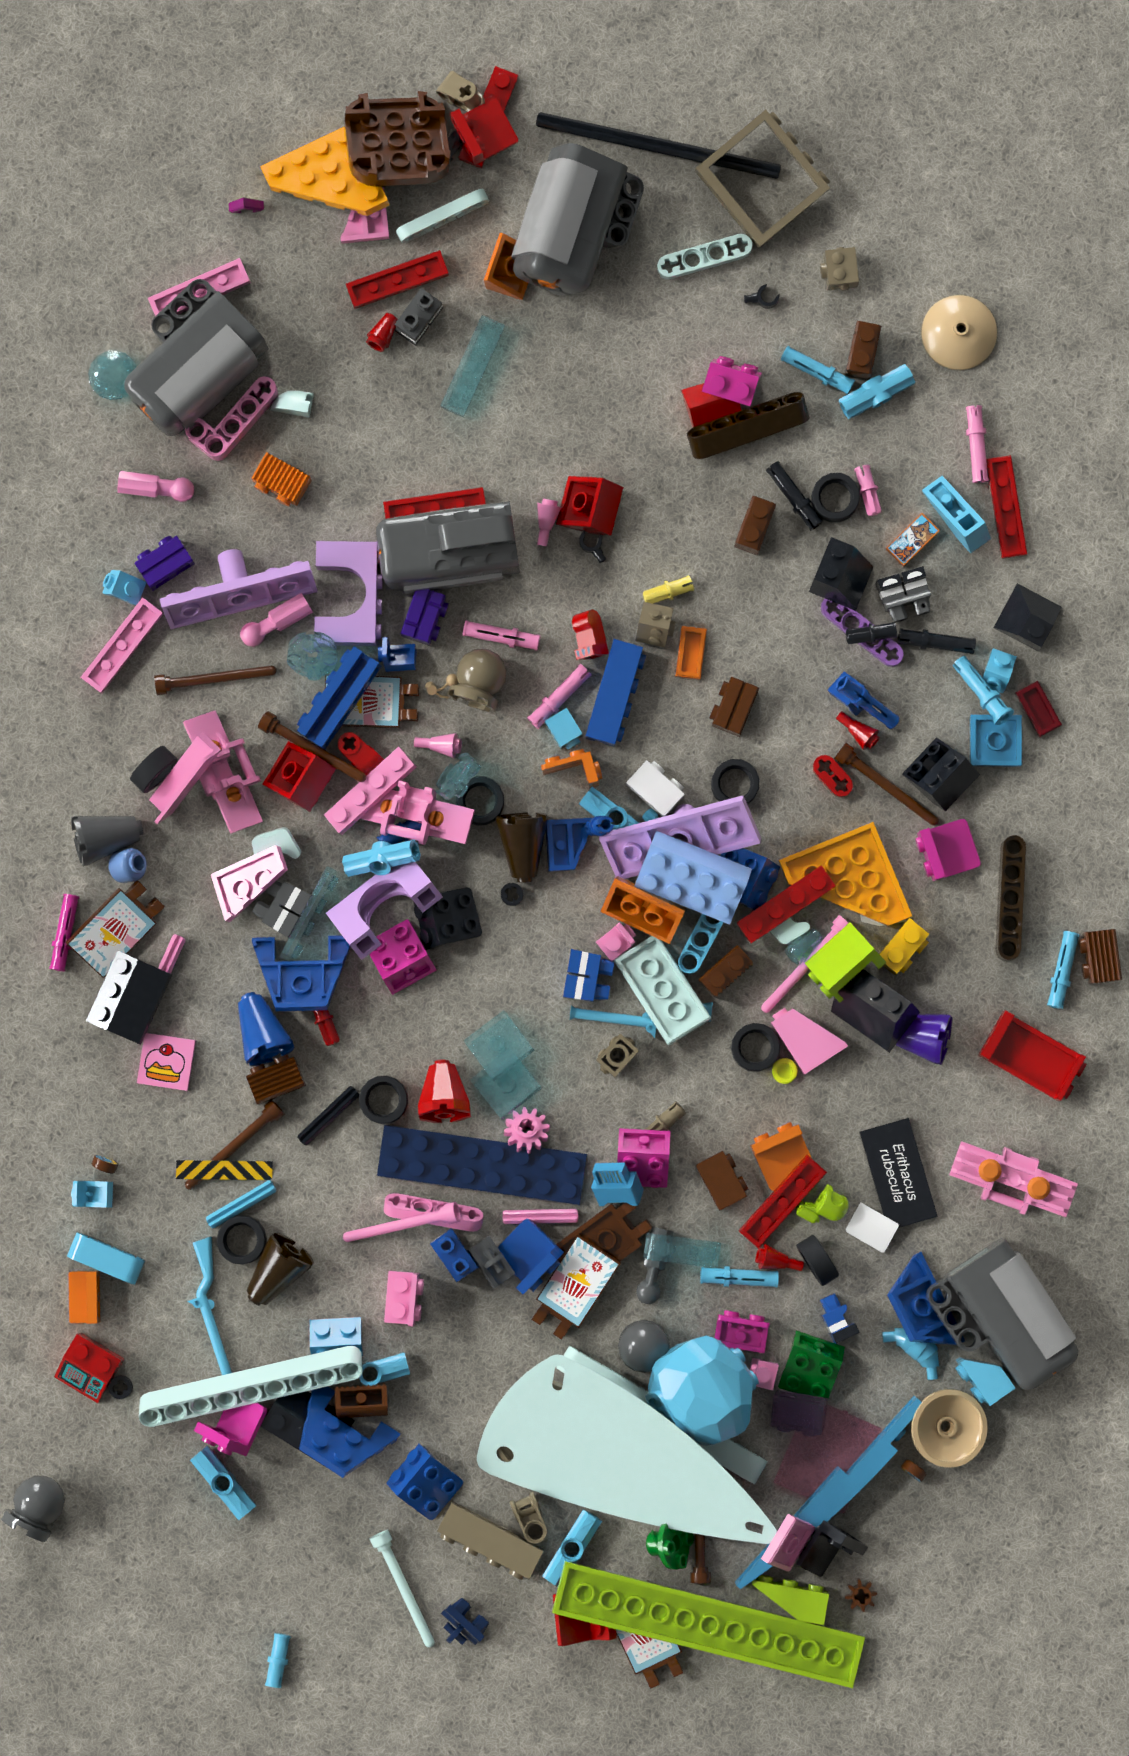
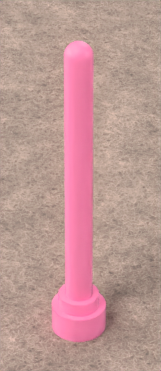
(798, 973)
(449, 1213)

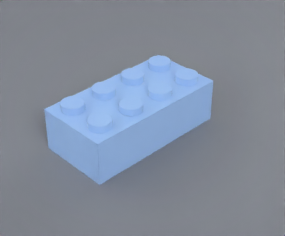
(693, 877)

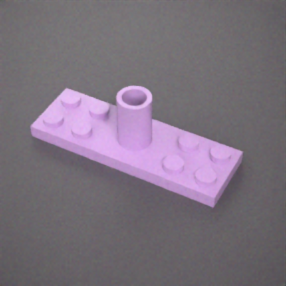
(237, 591)
(712, 827)

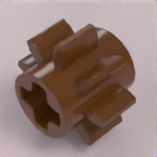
(854, 1591)

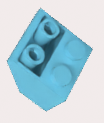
(988, 1379)

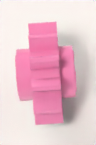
(532, 1137)

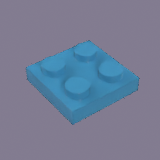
(995, 743)

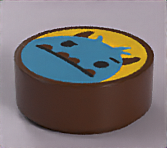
(104, 1164)
(913, 1470)

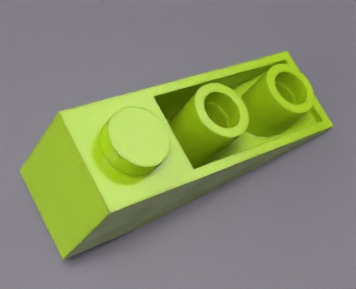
(800, 1602)

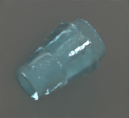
(803, 946)

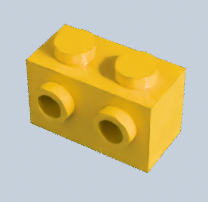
(903, 945)

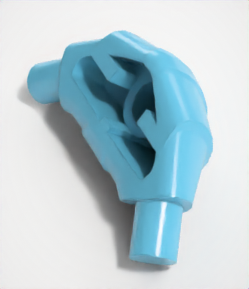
(923, 1353)

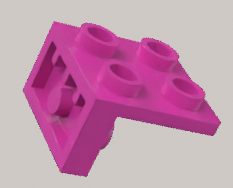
(401, 957)
(646, 1154)

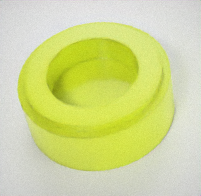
(784, 1071)

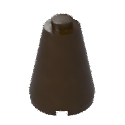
(522, 843)
(277, 1269)

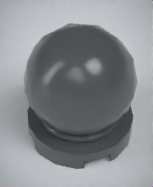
(642, 1345)
(36, 1505)

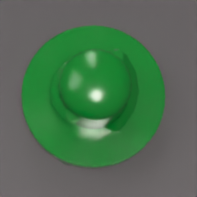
(670, 1546)

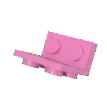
(402, 1298)

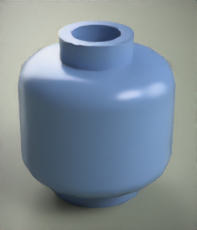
(127, 865)

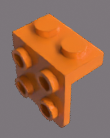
(576, 758)
(779, 1153)

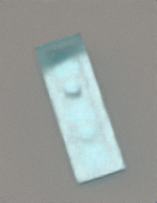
(682, 1250)

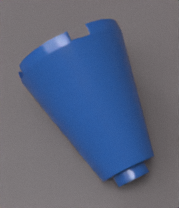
(261, 1031)

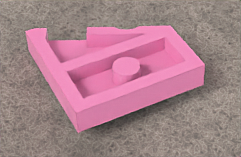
(366, 228)

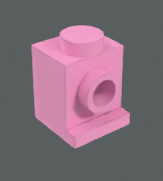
(765, 1372)

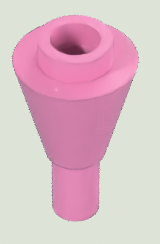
(547, 515)
(445, 744)

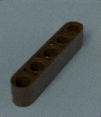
(748, 425)
(1015, 886)

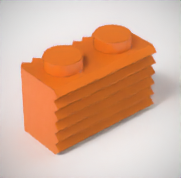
(280, 479)

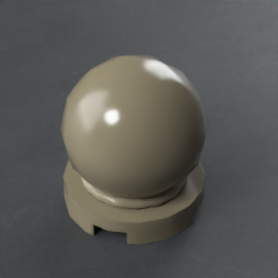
(479, 678)

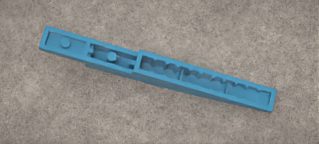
(843, 1486)

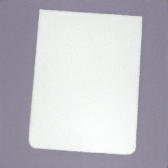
(872, 1227)

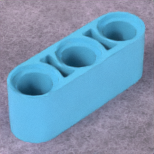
(698, 952)
(105, 1259)

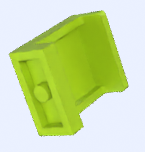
(841, 960)

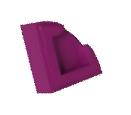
(246, 203)

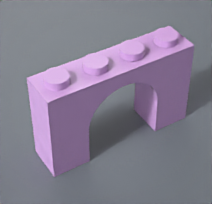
(362, 560)
(354, 912)

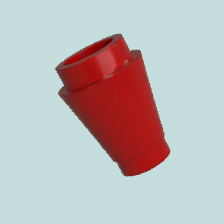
(382, 333)

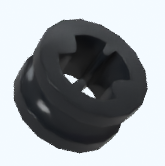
(504, 896)
(114, 1381)

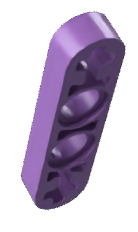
(863, 622)

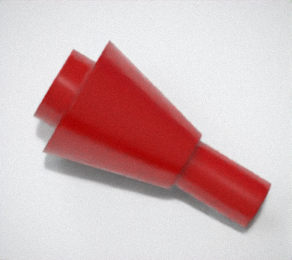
(864, 735)
(773, 1259)

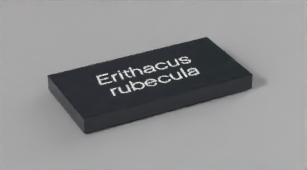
(898, 1173)

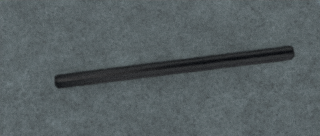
(655, 144)

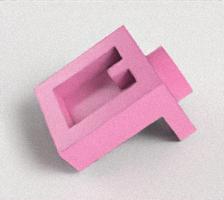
(616, 941)

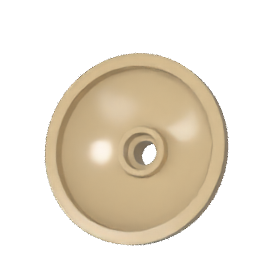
(951, 347)
(964, 1433)

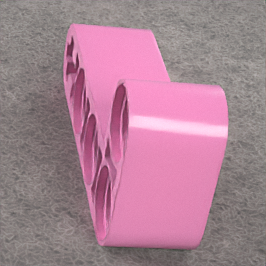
(237, 416)

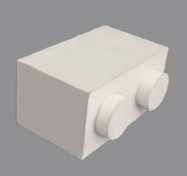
(655, 788)

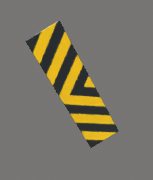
(224, 1170)

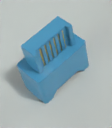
(616, 1184)

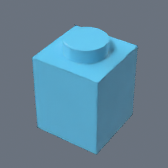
(564, 729)

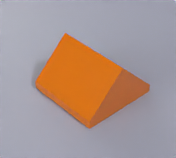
(500, 271)

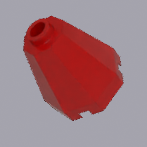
(443, 1095)

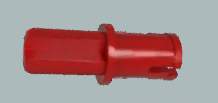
(326, 1026)

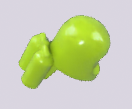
(828, 1205)

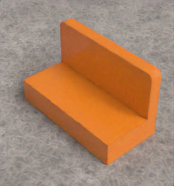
(84, 1297)

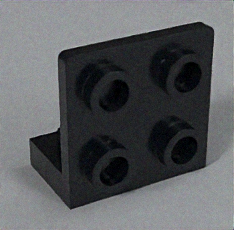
(824, 1546)

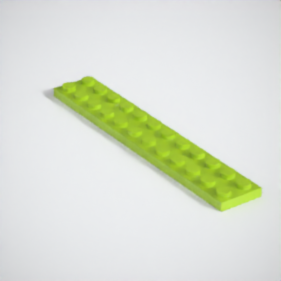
(708, 1624)

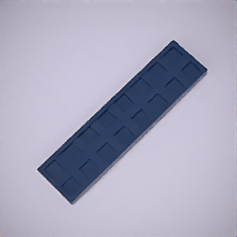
(481, 1165)

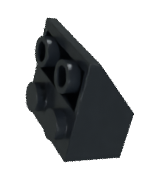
(941, 774)

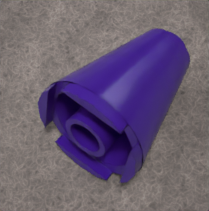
(928, 1037)

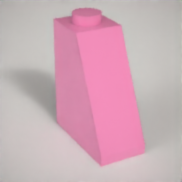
(805, 1039)

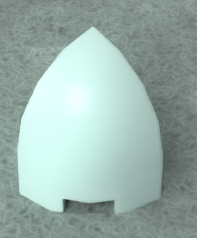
(294, 403)

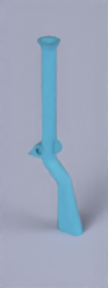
(642, 1021)
(205, 1257)

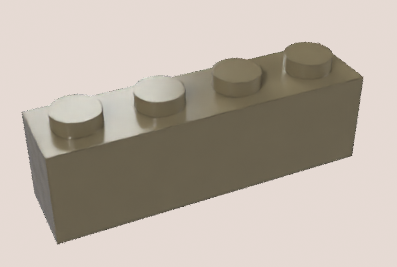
(490, 1540)

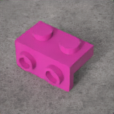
(742, 1332)

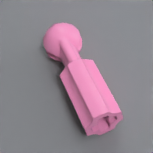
(152, 486)
(278, 618)

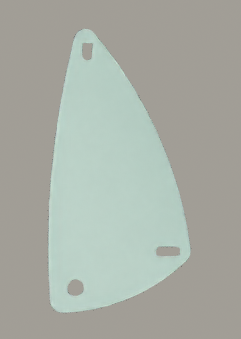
(613, 1455)

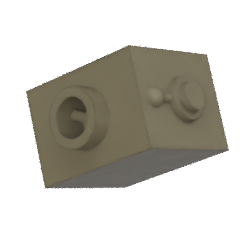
(840, 269)
(655, 624)
(619, 1044)

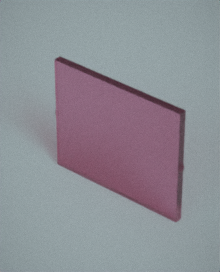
(814, 1458)

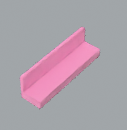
(184, 775)

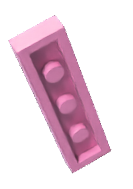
(222, 279)
(122, 645)
(371, 791)

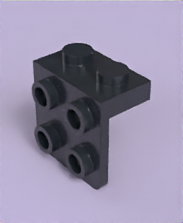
(449, 919)

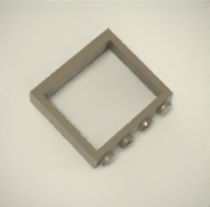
(733, 207)

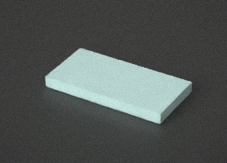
(662, 989)

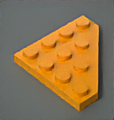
(323, 174)
(859, 871)

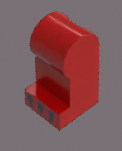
(589, 635)

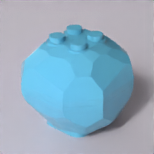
(703, 1389)

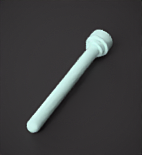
(382, 1542)

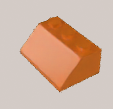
(643, 910)

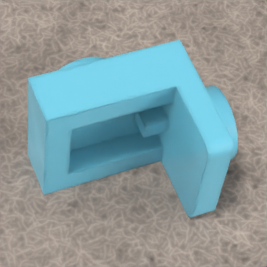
(123, 586)
(999, 670)
(92, 1194)

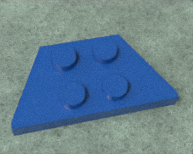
(913, 1308)

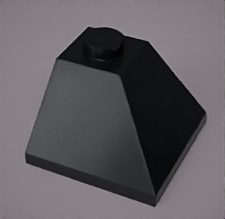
(1027, 617)

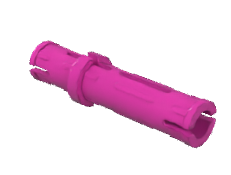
(64, 932)

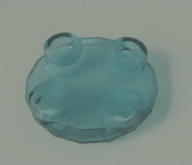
(109, 374)

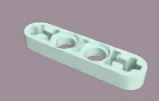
(442, 215)
(702, 252)

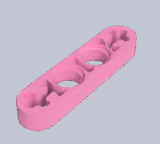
(404, 1206)

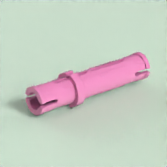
(977, 444)
(531, 641)
(559, 696)

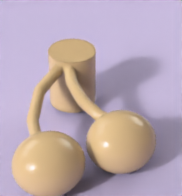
(431, 688)

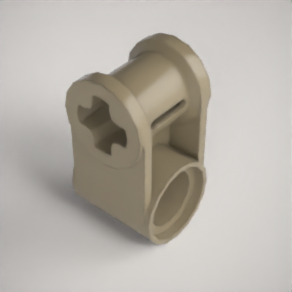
(460, 92)
(529, 1516)

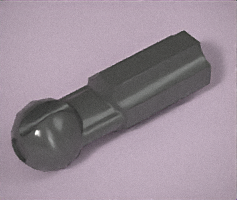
(649, 1290)

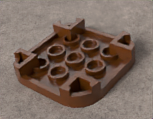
(397, 140)

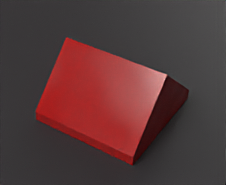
(706, 407)

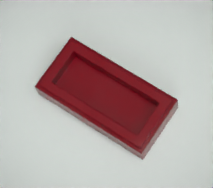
(1038, 709)

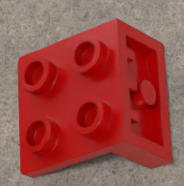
(484, 130)
(576, 1631)

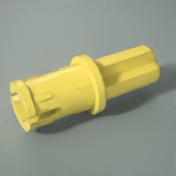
(668, 590)

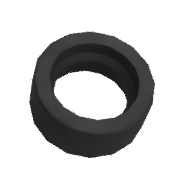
(842, 479)
(735, 764)
(153, 769)
(499, 799)
(759, 1028)
(364, 1099)
(222, 1240)
(817, 1260)

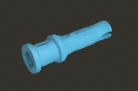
(988, 698)

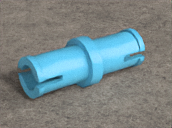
(277, 1660)

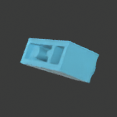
(957, 514)

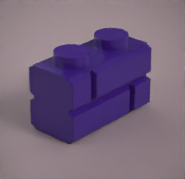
(163, 562)
(424, 615)

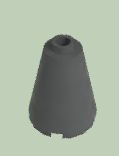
(103, 835)

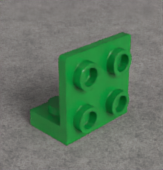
(811, 1366)

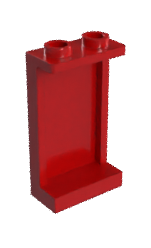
(1032, 1057)

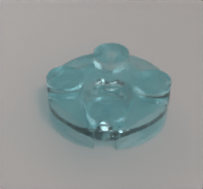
(308, 666)
(455, 777)

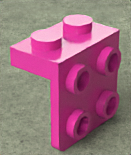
(731, 380)
(947, 849)
(234, 1429)

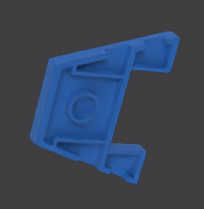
(301, 983)
(335, 1442)

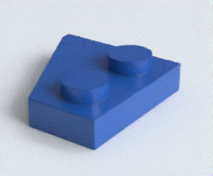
(565, 843)

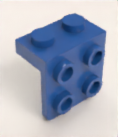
(762, 876)
(530, 1254)
(424, 1482)

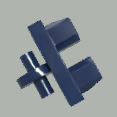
(455, 1615)

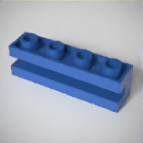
(614, 693)
(338, 698)

